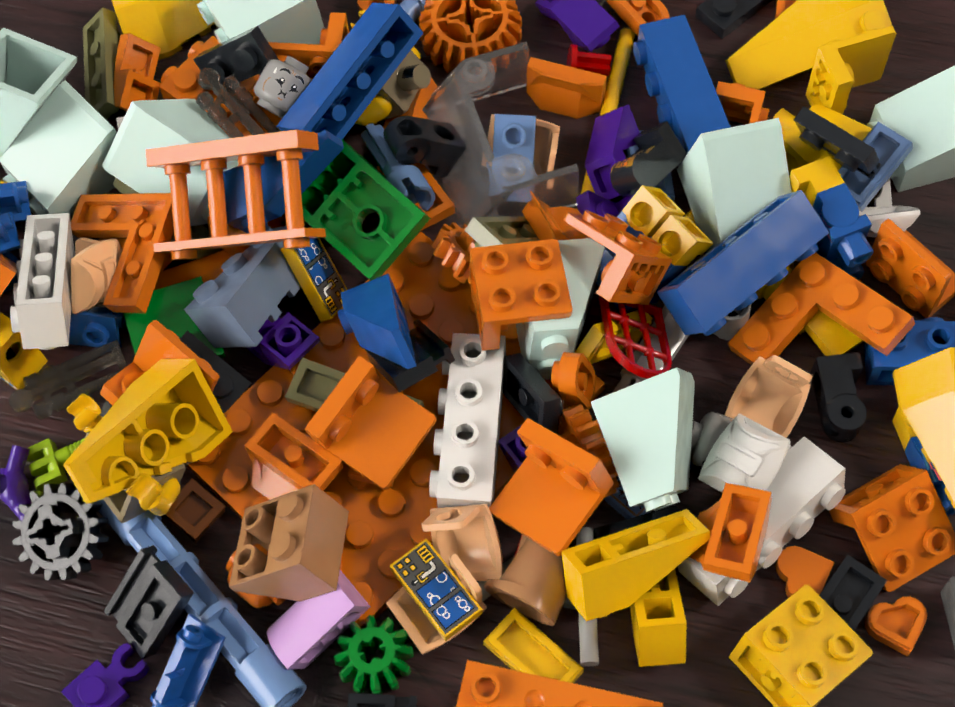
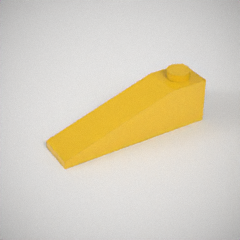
(162, 22)
(793, 38)
(928, 405)
(150, 429)

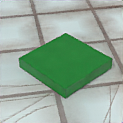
(168, 308)

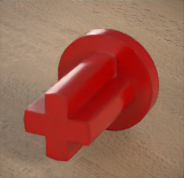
(588, 61)

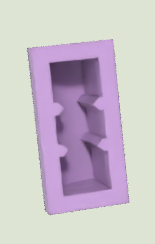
(315, 624)

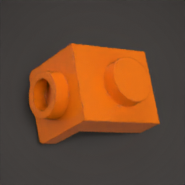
(742, 103)

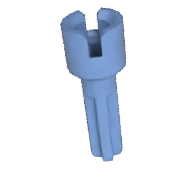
(405, 178)

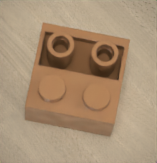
(303, 544)

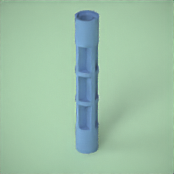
(252, 659)

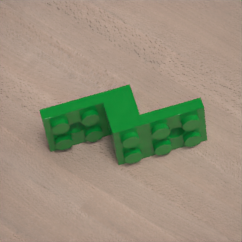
(345, 196)

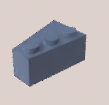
(243, 296)

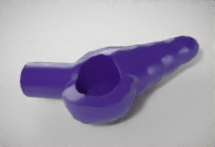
(13, 482)

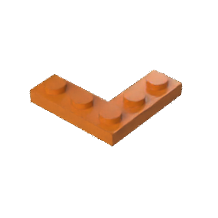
(143, 221)
(825, 288)

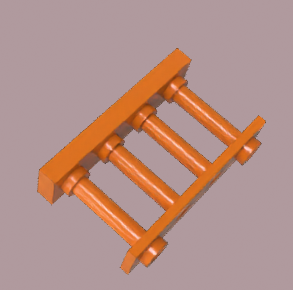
(213, 158)
(502, 687)

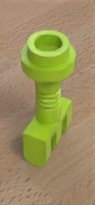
(49, 462)

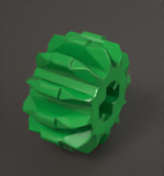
(368, 641)

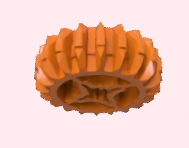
(449, 38)

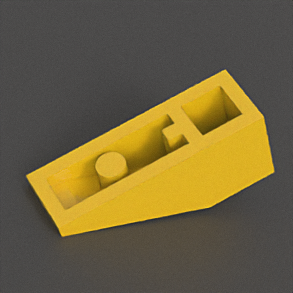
(628, 563)
(660, 624)

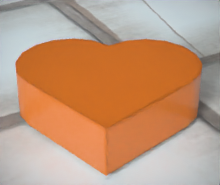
(802, 568)
(897, 624)

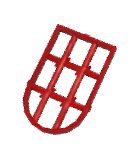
(628, 361)

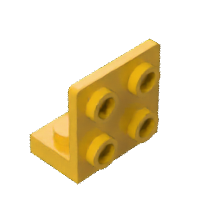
(848, 64)
(799, 651)

